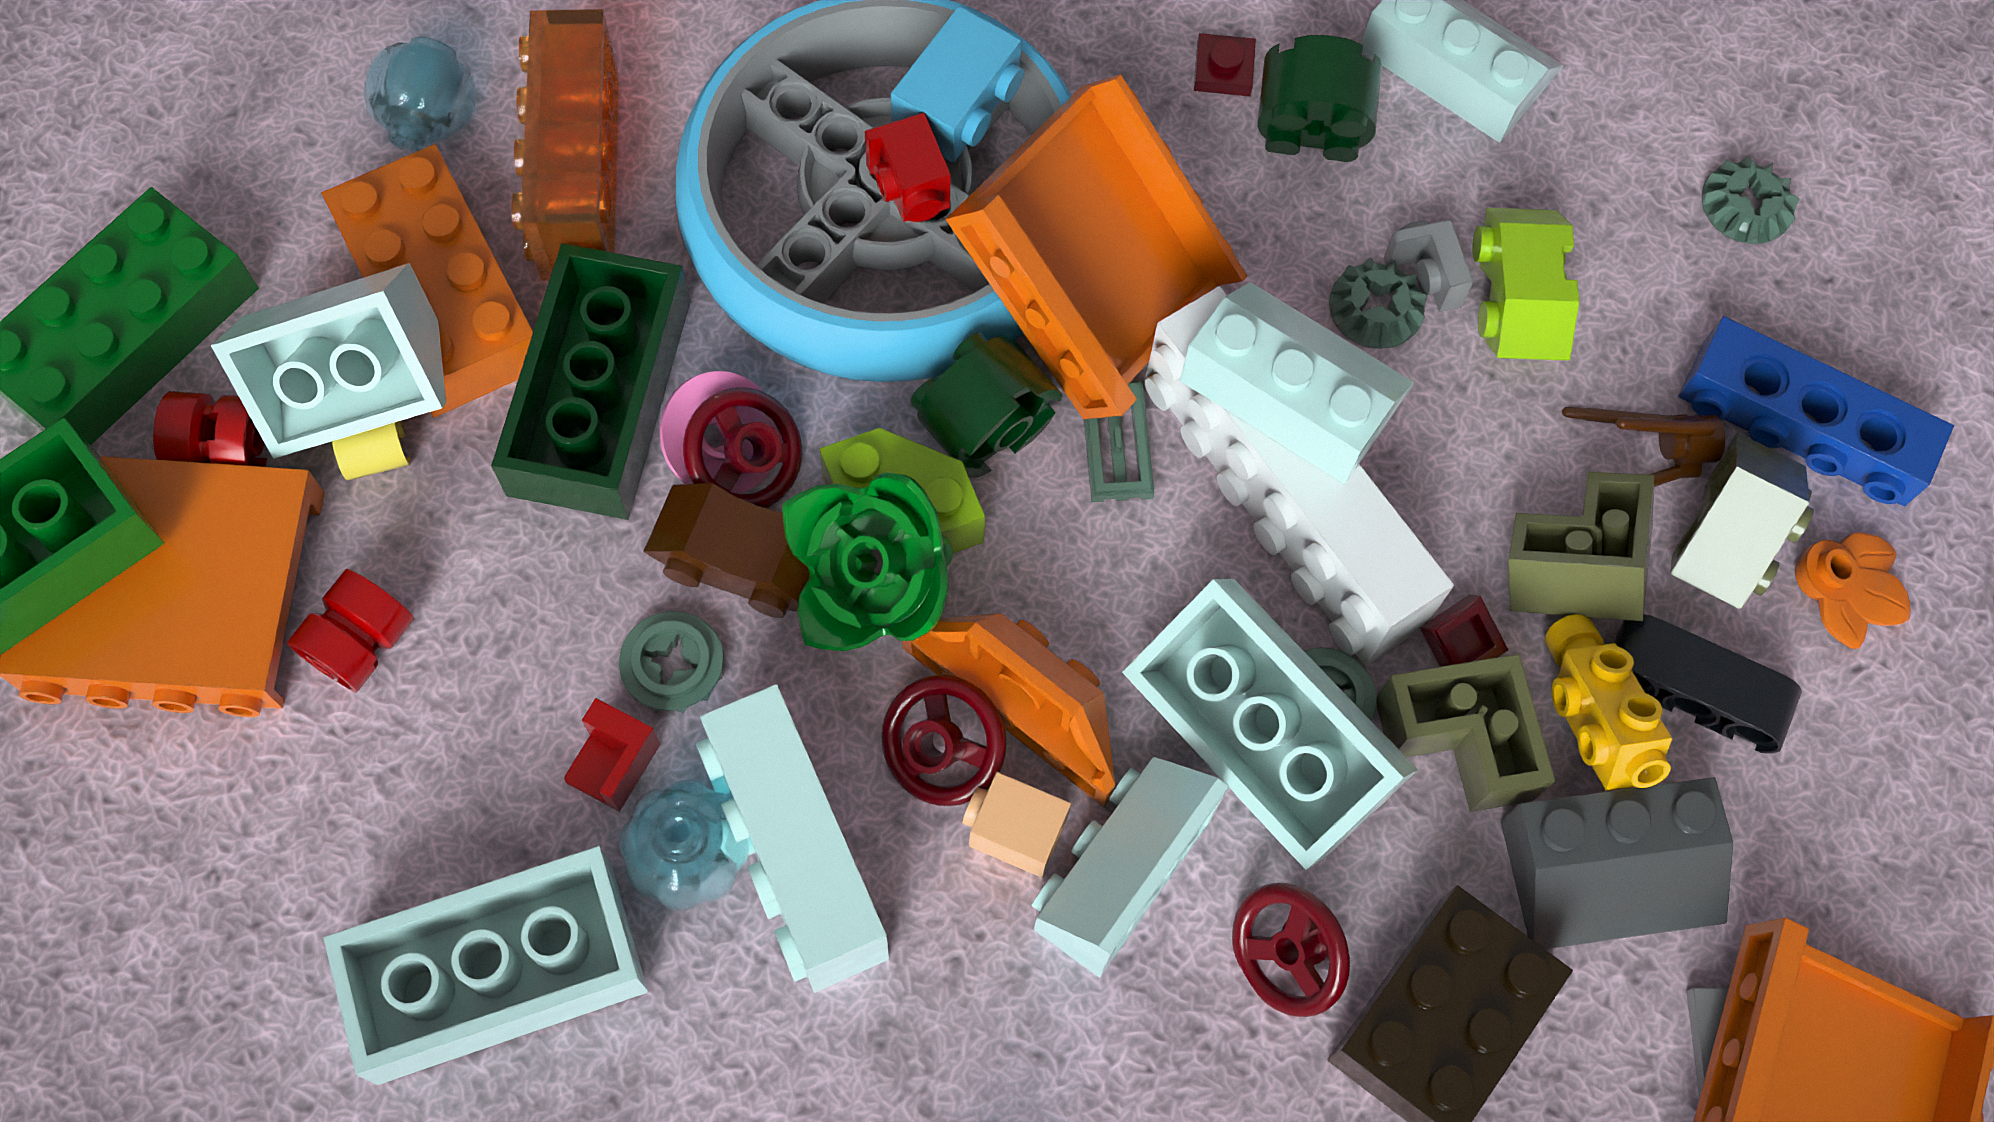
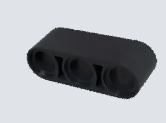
(1710, 682)

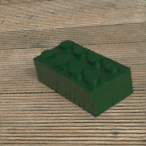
(592, 381)

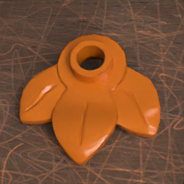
(1858, 589)

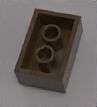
(1450, 1013)

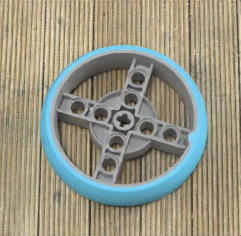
(775, 299)

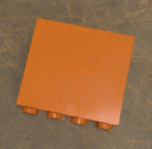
(1094, 242)
(195, 614)
(1836, 1044)

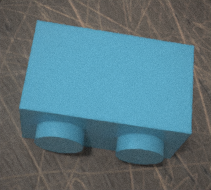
(960, 81)

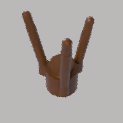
(1682, 437)

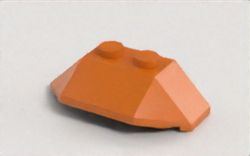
(1039, 696)

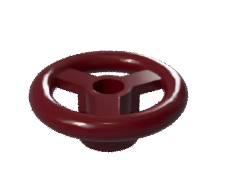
(766, 444)
(918, 747)
(1304, 943)

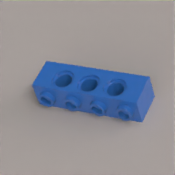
(1845, 411)

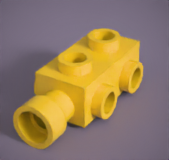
(1606, 707)

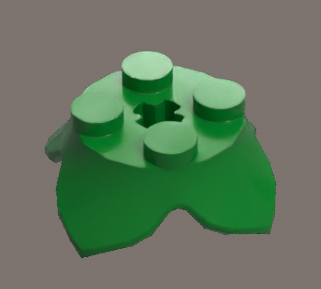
(834, 536)

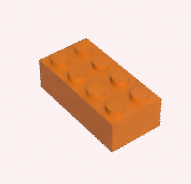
(420, 218)

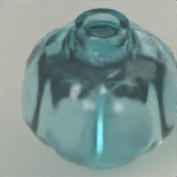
(419, 92)
(687, 871)

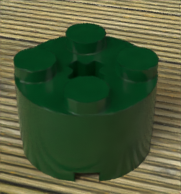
(1319, 97)
(986, 401)

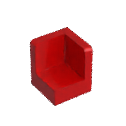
(612, 755)

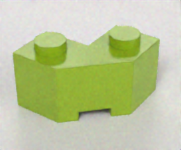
(1530, 298)
(942, 477)

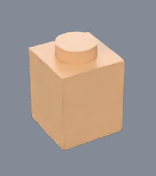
(1016, 823)

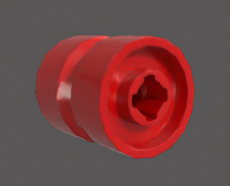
(206, 430)
(351, 629)

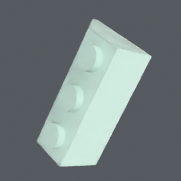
(1460, 60)
(337, 361)
(1293, 380)
(1126, 860)

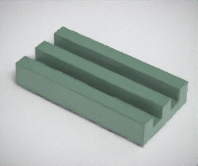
(1121, 489)

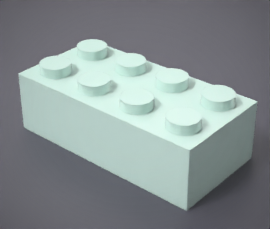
(1269, 721)
(798, 844)
(484, 966)

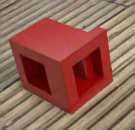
(909, 167)

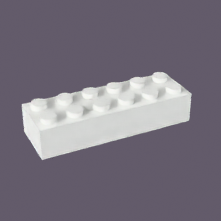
(1336, 537)

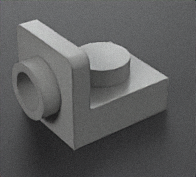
(1439, 258)

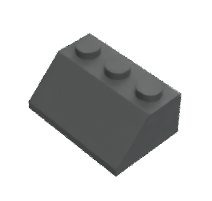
(1621, 862)

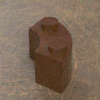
(727, 545)

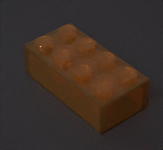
(568, 135)

